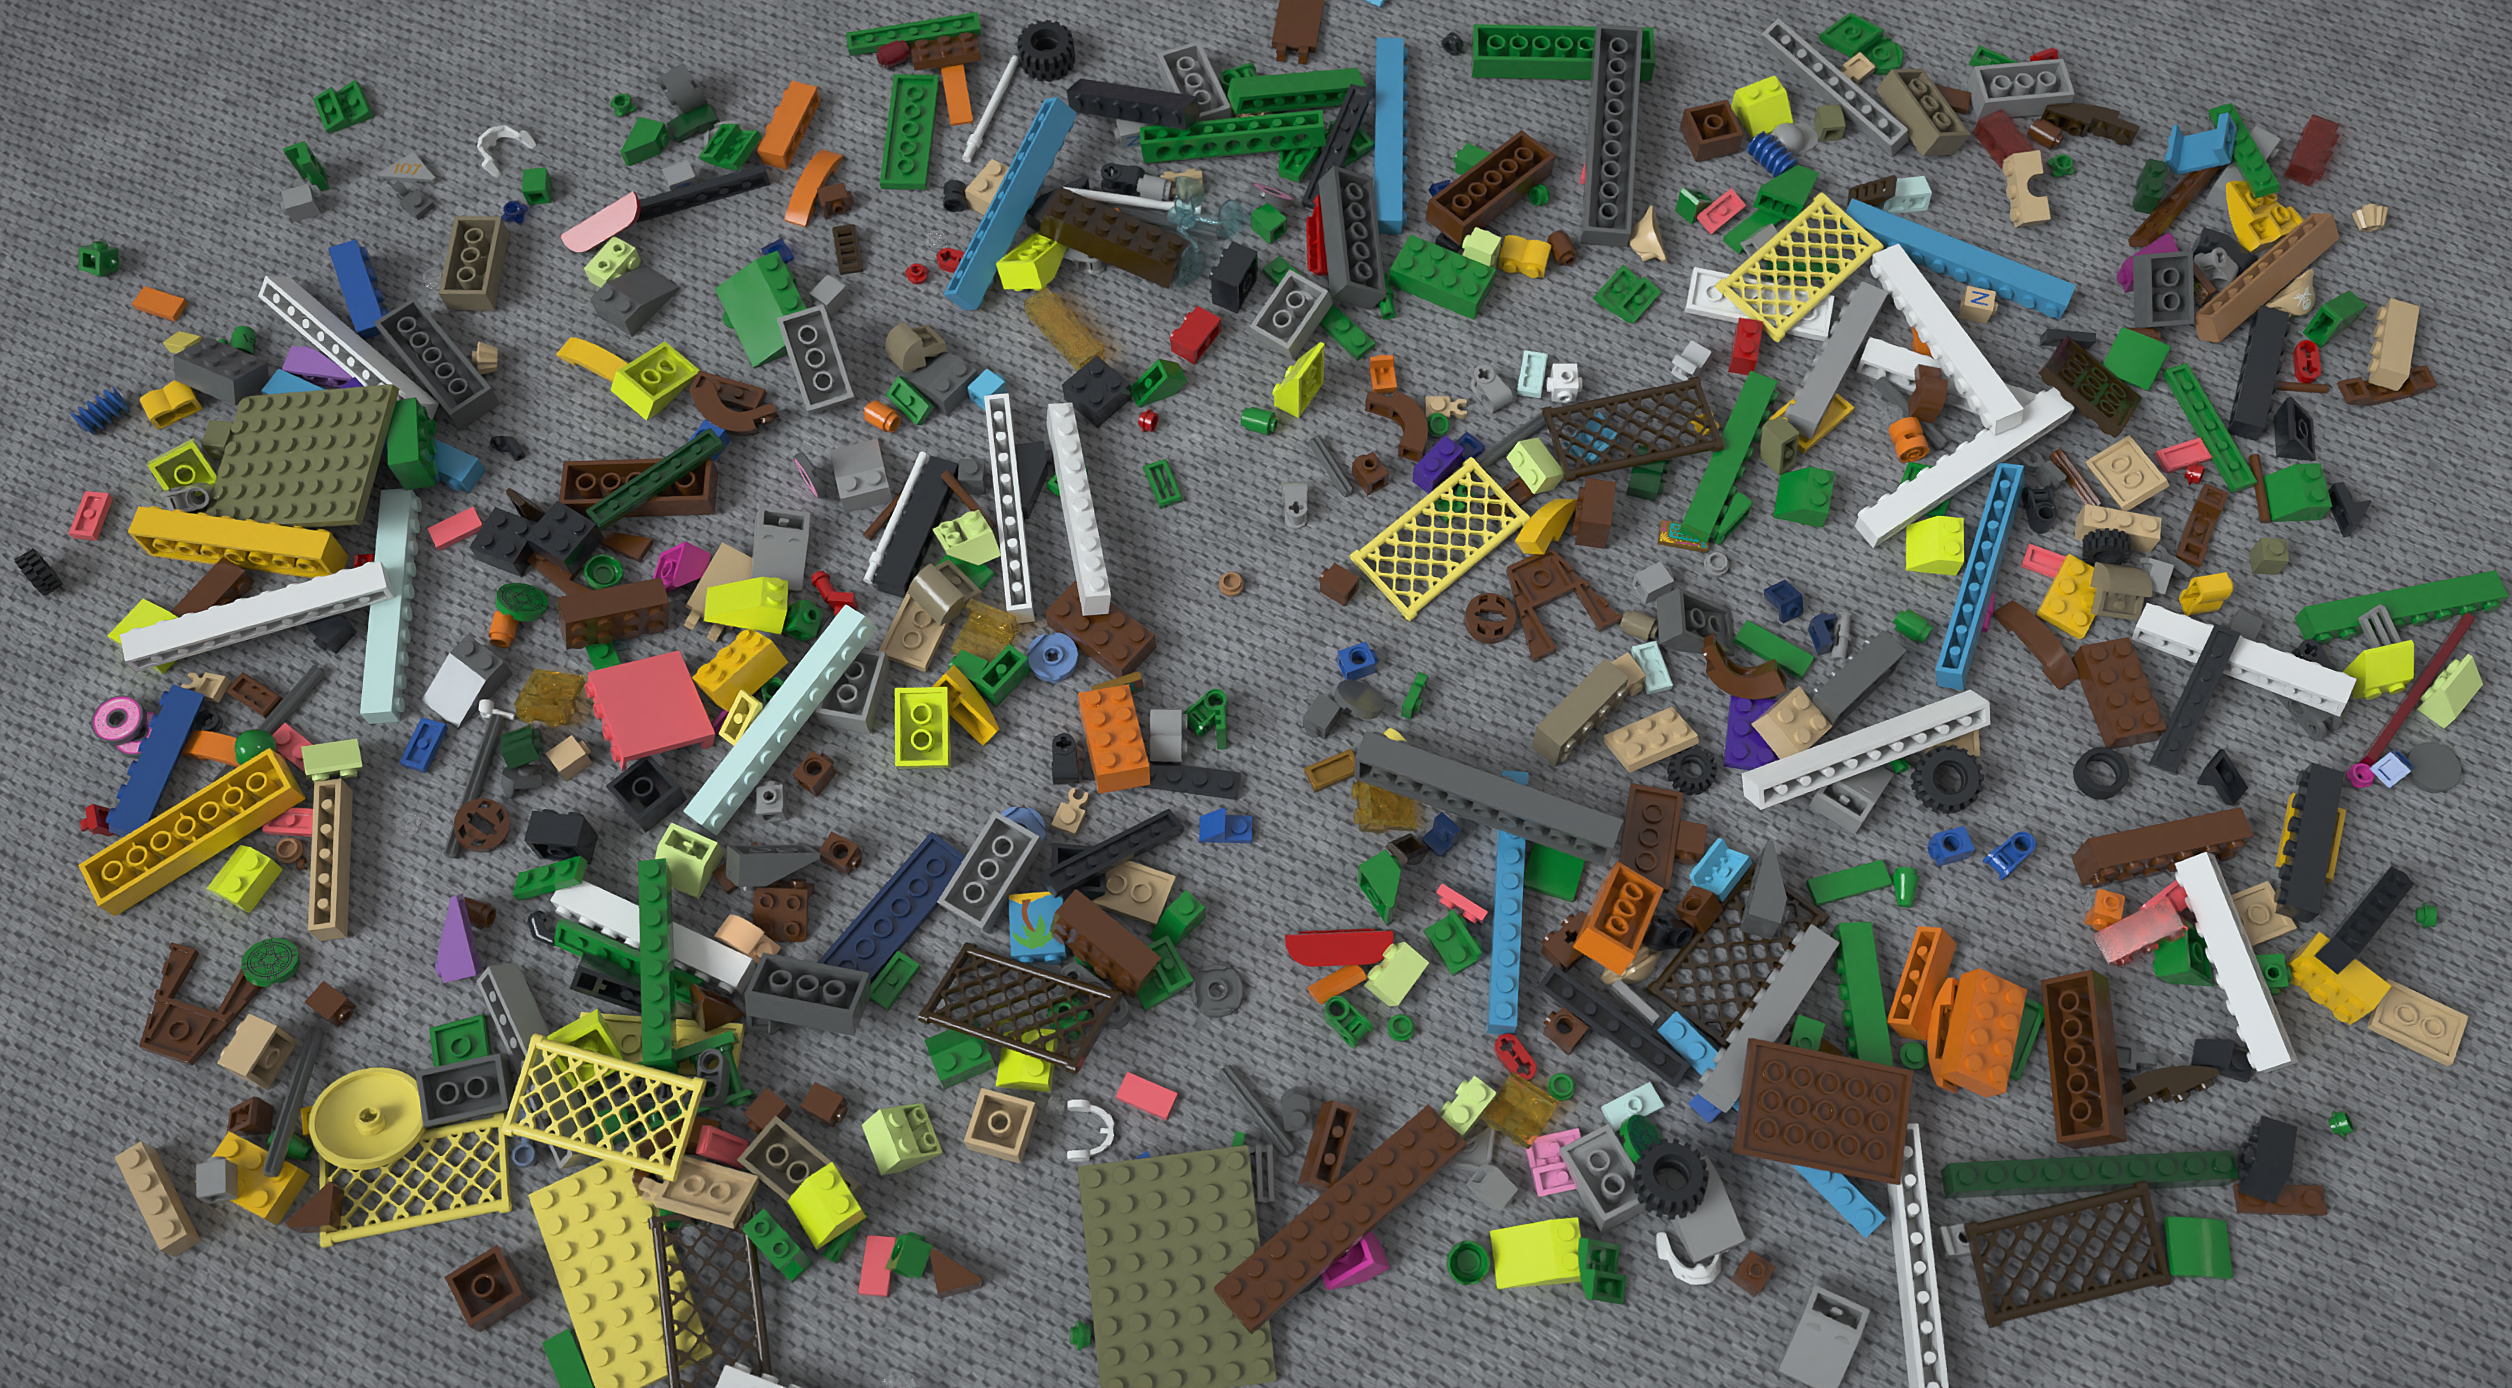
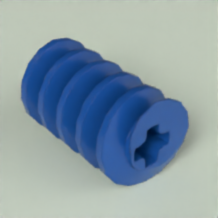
(1769, 154)
(101, 411)

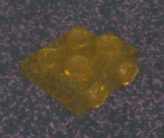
(549, 697)
(1381, 809)

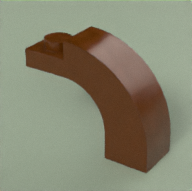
(1408, 416)
(735, 423)
(1740, 681)
(664, 1139)

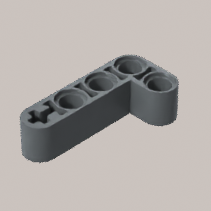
(716, 1077)

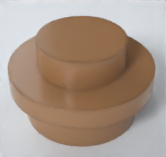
(1231, 584)
(289, 850)

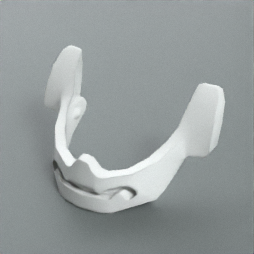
(489, 138)
(1694, 1276)

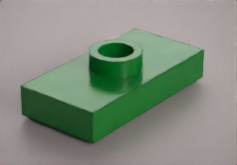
(1806, 1033)

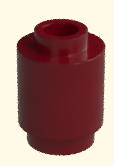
(893, 54)

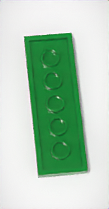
(909, 132)

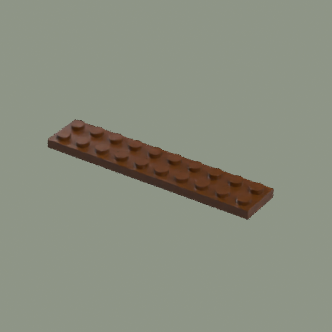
(1339, 1219)

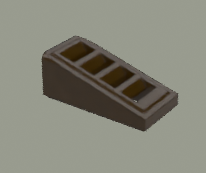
(1872, 192)
(846, 235)
(524, 506)
(1408, 849)

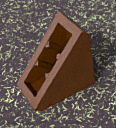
(712, 1009)
(251, 1118)
(321, 1212)
(952, 1277)

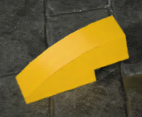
(1545, 526)
(968, 706)

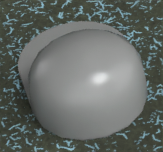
(1795, 137)

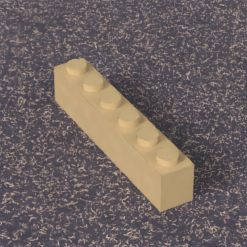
(330, 860)

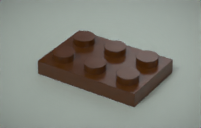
(945, 51)

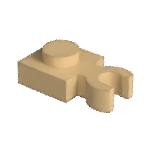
(1858, 68)
(1442, 405)
(211, 685)
(1070, 816)

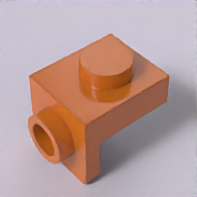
(1382, 374)
(2106, 910)

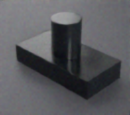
(2053, 338)

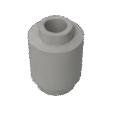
(1154, 188)

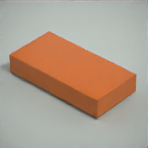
(159, 303)
(1336, 983)

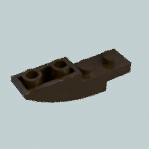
(2084, 118)
(2167, 1084)

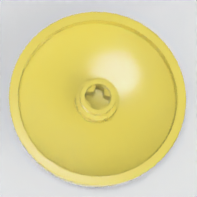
(367, 1119)

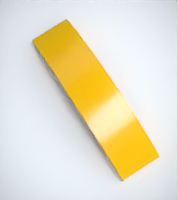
(591, 357)

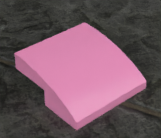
(1547, 1164)

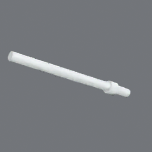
(975, 140)
(1127, 200)
(878, 557)

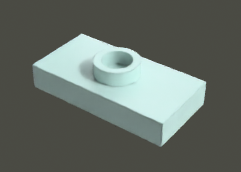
(1532, 374)
(1652, 664)
(1639, 1101)

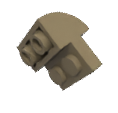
(910, 346)
(2119, 590)
(943, 591)

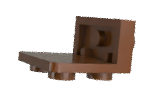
(783, 909)

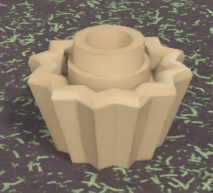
(2370, 217)
(485, 358)

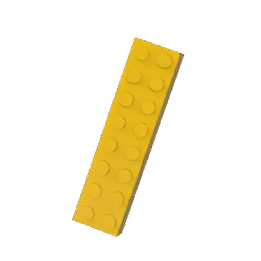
(244, 543)
(191, 832)

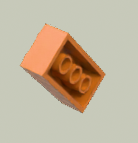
(1114, 739)
(1618, 918)
(1982, 1033)

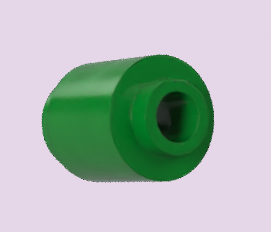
(1259, 420)
(1912, 625)

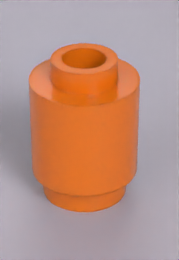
(882, 416)
(502, 630)

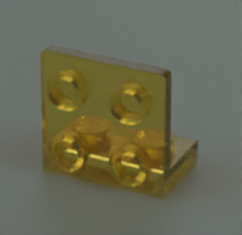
(985, 631)
(1520, 1111)

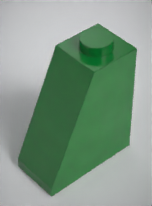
(1787, 193)
(2334, 318)

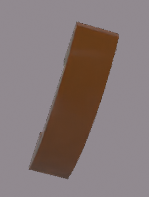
(2362, 393)
(2200, 525)
(2039, 641)

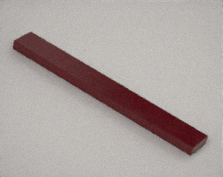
(2417, 690)

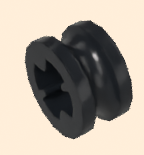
(1452, 43)
(213, 715)

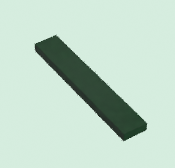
(655, 479)

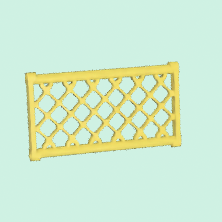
(1856, 231)
(1421, 507)
(540, 1042)
(502, 1205)

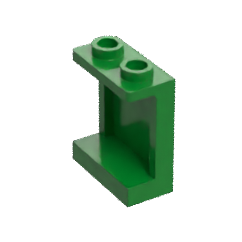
(777, 1245)

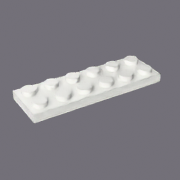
(1707, 301)

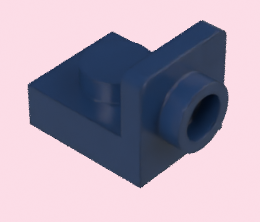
(1785, 599)
(1820, 632)
(1442, 835)

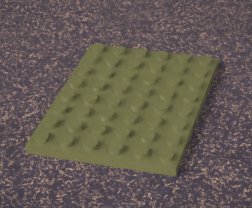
(304, 456)
(1154, 1251)

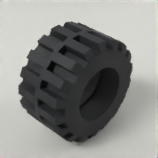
(1049, 63)
(1962, 763)
(1677, 1158)

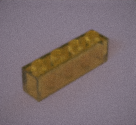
(1062, 328)

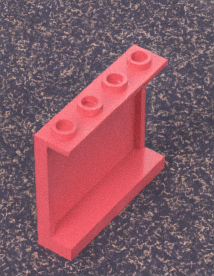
(648, 707)

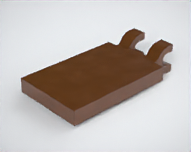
(1297, 28)

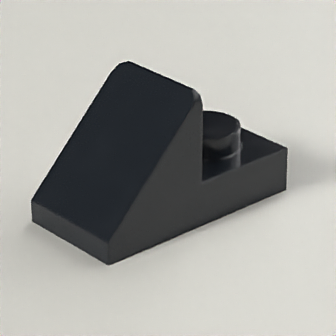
(2344, 510)
(2224, 777)
(2222, 1056)

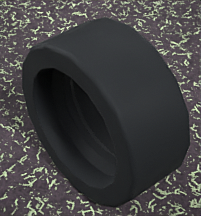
(2113, 760)

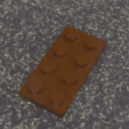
(1651, 832)

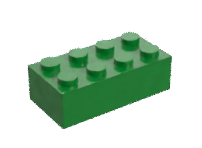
(1442, 277)

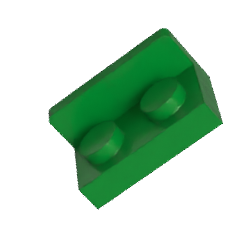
(307, 164)
(1454, 943)

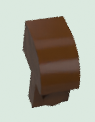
(1929, 394)

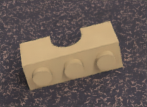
(2025, 208)
(2143, 529)

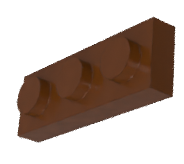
(731, 391)
(2292, 1200)

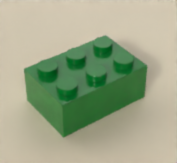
(412, 445)

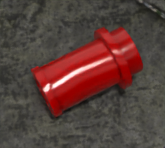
(822, 582)

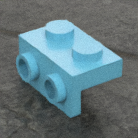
(1586, 439)
(1720, 869)

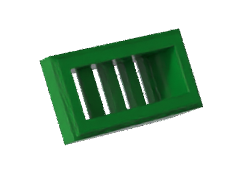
(1735, 515)

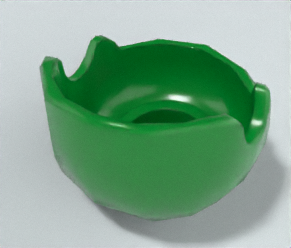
(603, 572)
(252, 743)
(1468, 1262)

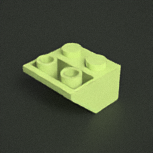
(968, 538)
(2451, 691)
(332, 760)
(689, 858)
(901, 1138)

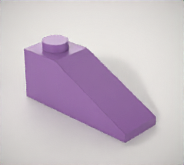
(314, 367)
(457, 948)

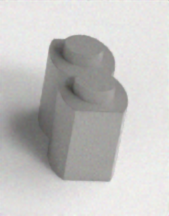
(1167, 734)

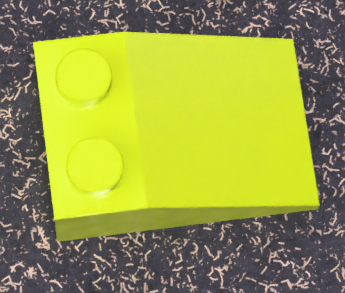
(1031, 263)
(653, 380)
(1301, 382)
(749, 604)
(142, 616)
(922, 728)
(1536, 1253)

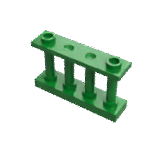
(723, 1043)

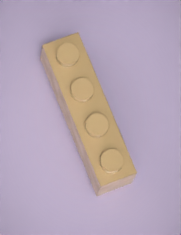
(2393, 344)
(157, 1199)

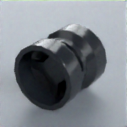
(954, 196)

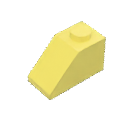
(741, 716)

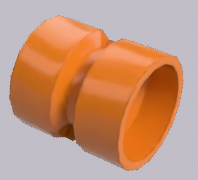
(1908, 439)

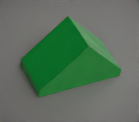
(1692, 203)

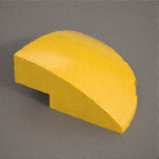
(2258, 221)

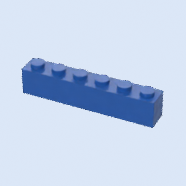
(157, 761)

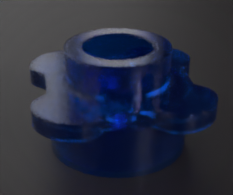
(510, 209)

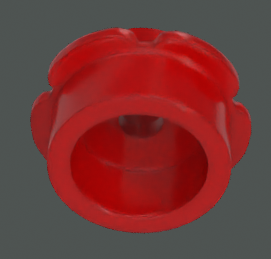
(917, 278)
(1148, 420)
(2194, 473)

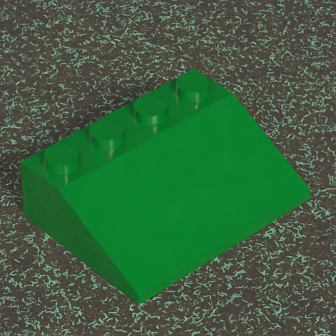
(755, 301)

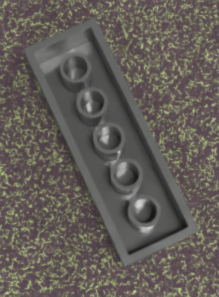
(1352, 238)
(437, 363)

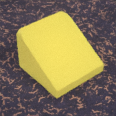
(180, 341)

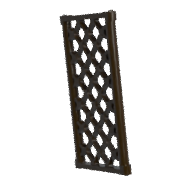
(1634, 400)
(1655, 987)
(1014, 1039)
(2160, 1278)
(669, 1333)

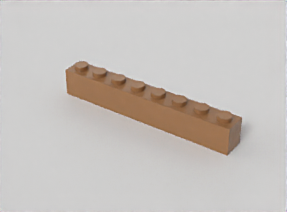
(2265, 277)

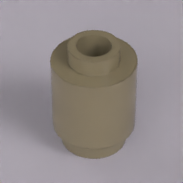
(1639, 625)

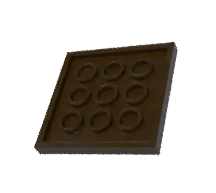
(2090, 387)

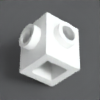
(1564, 383)

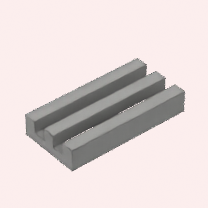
(2387, 623)
(1634, 1004)
(1258, 1150)

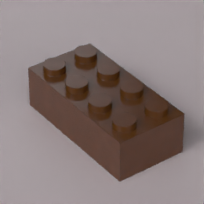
(613, 613)
(1109, 639)
(2118, 693)
(1104, 944)

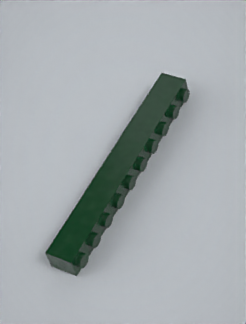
(2088, 1174)

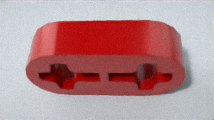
(950, 265)
(2312, 362)
(1520, 1055)

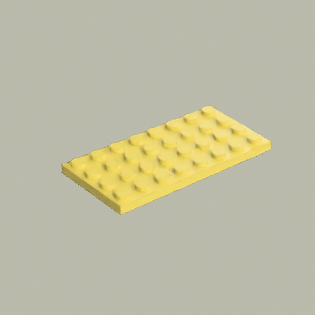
(609, 1276)

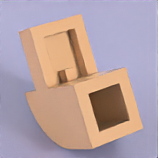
(745, 938)

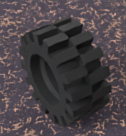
(2106, 547)
(38, 572)
(1692, 784)

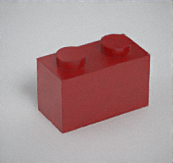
(1195, 334)
(1745, 346)

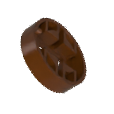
(1487, 629)
(475, 835)

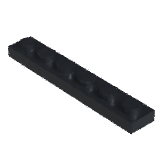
(1340, 138)
(703, 192)
(2194, 699)
(1185, 779)
(1111, 853)

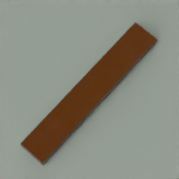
(2171, 207)

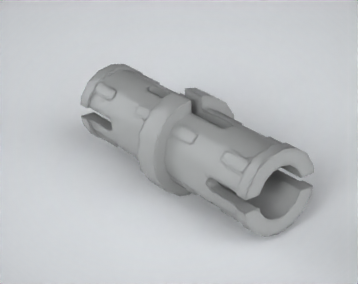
(1841, 638)

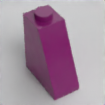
(2162, 245)

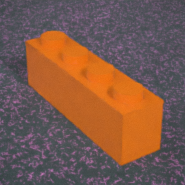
(788, 125)
(1921, 982)

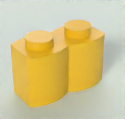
(1524, 256)
(170, 404)
(2206, 593)

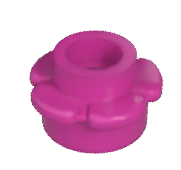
(2365, 772)

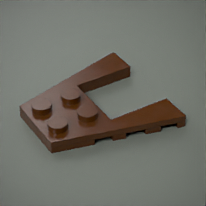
(625, 544)
(1543, 580)
(182, 1029)

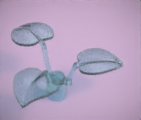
(1188, 197)

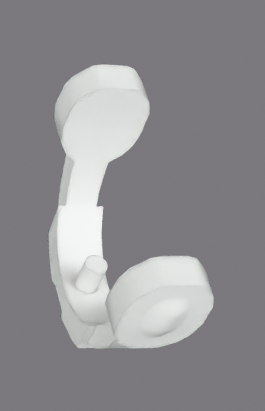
(1084, 1106)

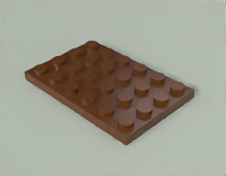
(1823, 1111)

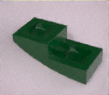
(699, 119)

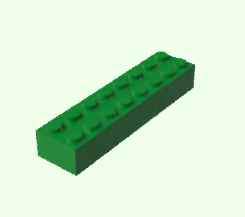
(1543, 52)

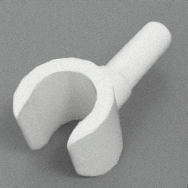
(486, 709)

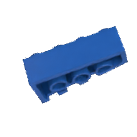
(359, 286)

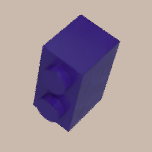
(1438, 464)

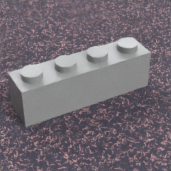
(2266, 144)

